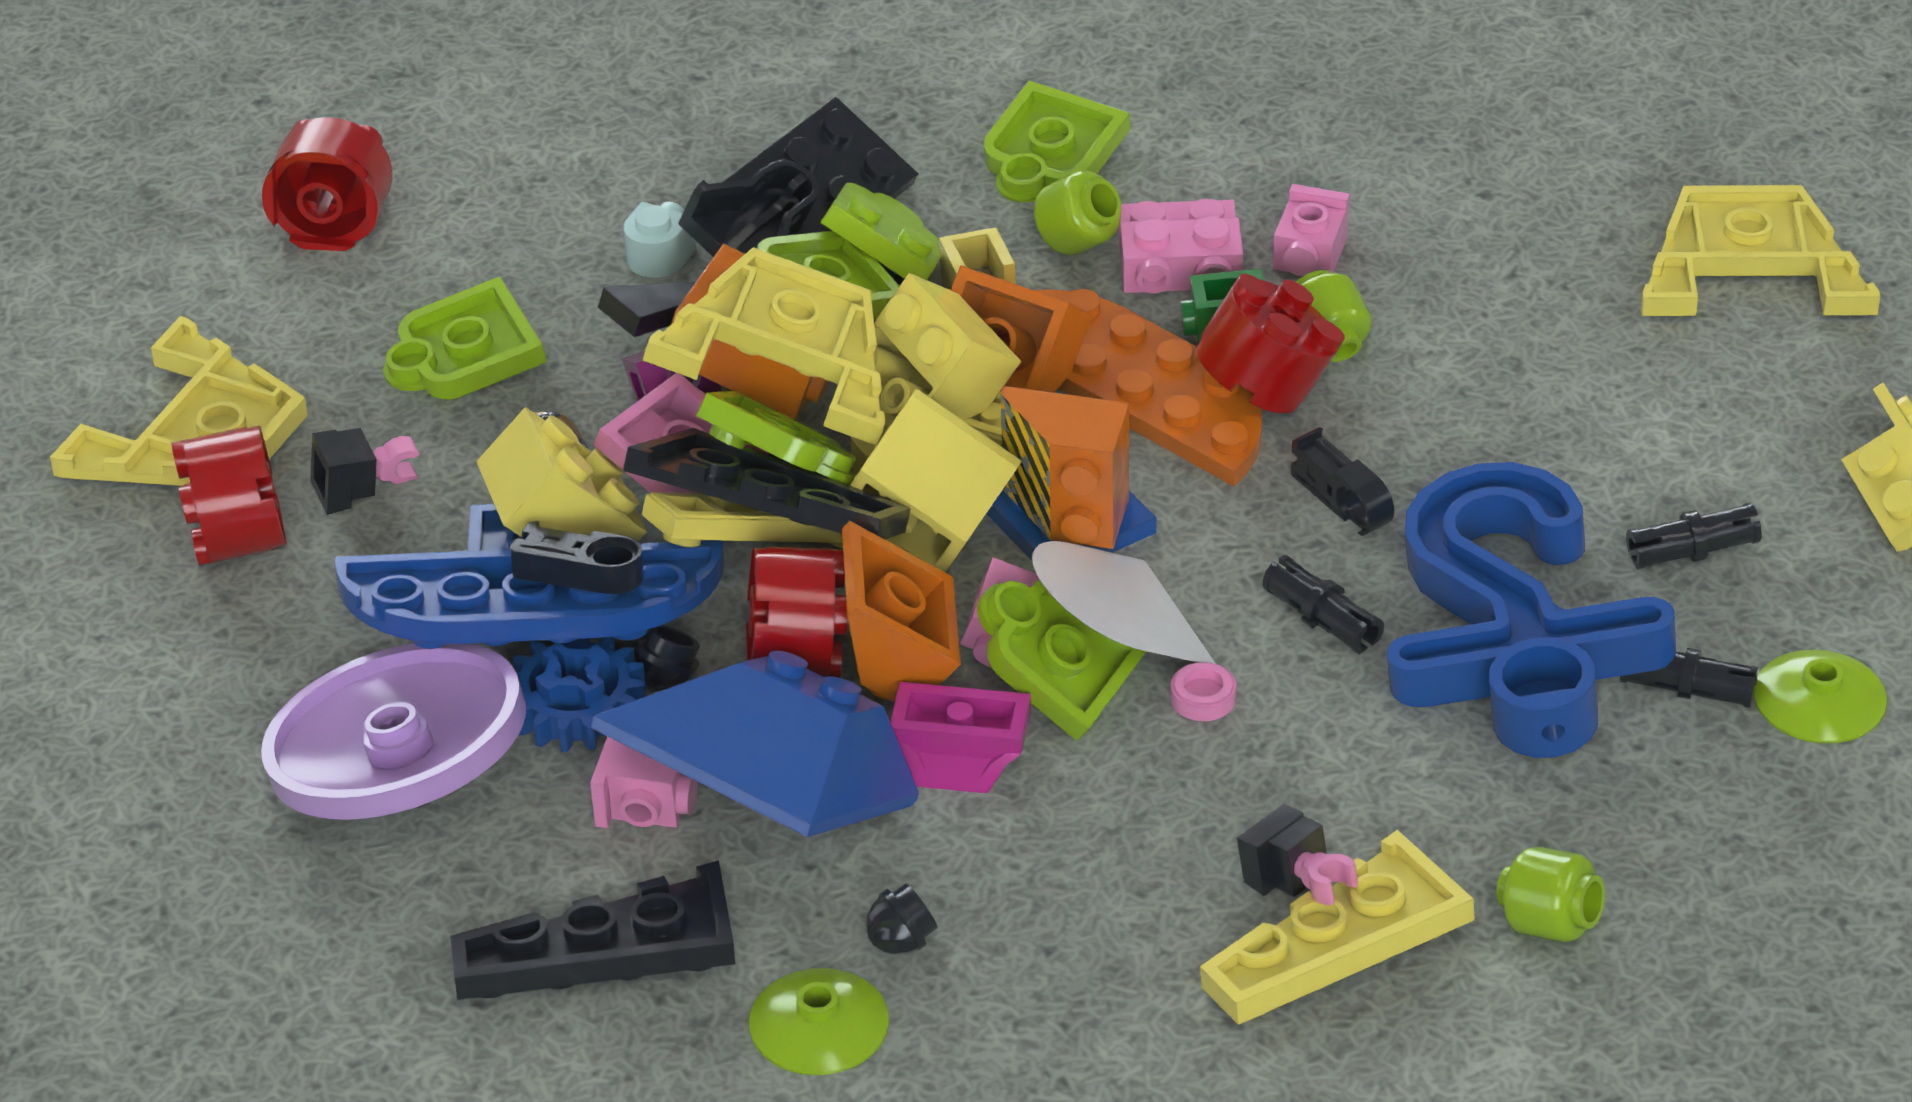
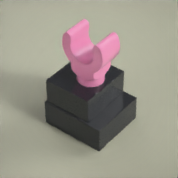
(348, 468)
(1291, 855)

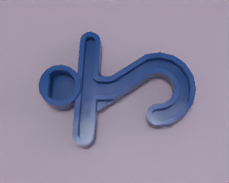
(1520, 645)

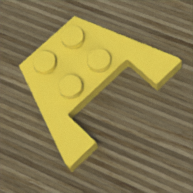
(1752, 234)
(792, 318)
(215, 400)

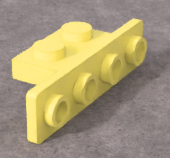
(1885, 471)

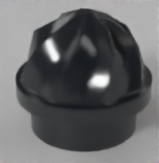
(667, 657)
(899, 921)

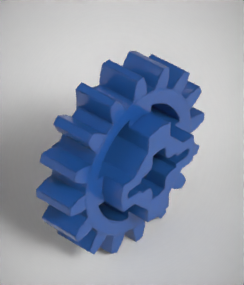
(572, 684)

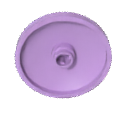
(393, 730)

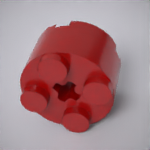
(328, 183)
(1269, 342)
(229, 494)
(797, 606)

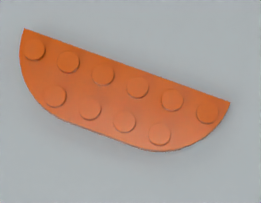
(1165, 387)

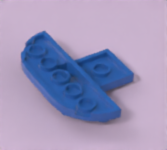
(477, 599)

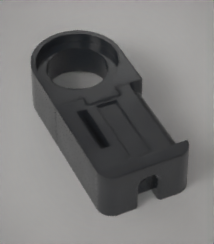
(1340, 484)
(577, 559)

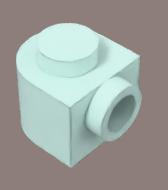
(656, 241)

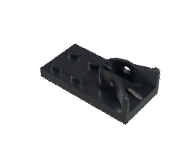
(795, 182)

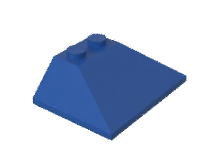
(774, 742)

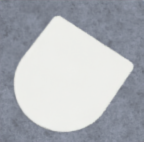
(1117, 599)

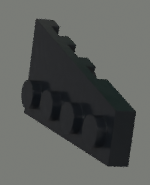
(762, 482)
(597, 941)

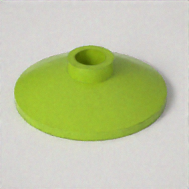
(1820, 696)
(822, 1038)

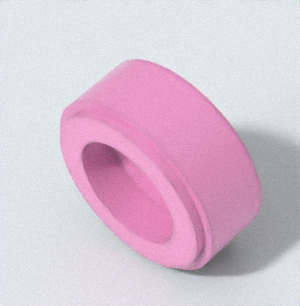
(1203, 691)

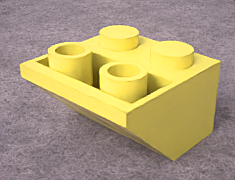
(940, 347)
(941, 473)
(549, 477)

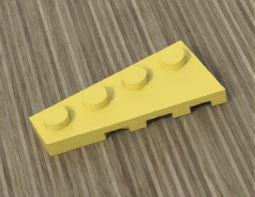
(1395, 907)

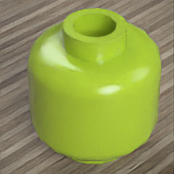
(1077, 212)
(1341, 304)
(1551, 894)

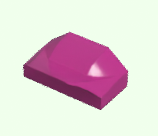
(959, 734)

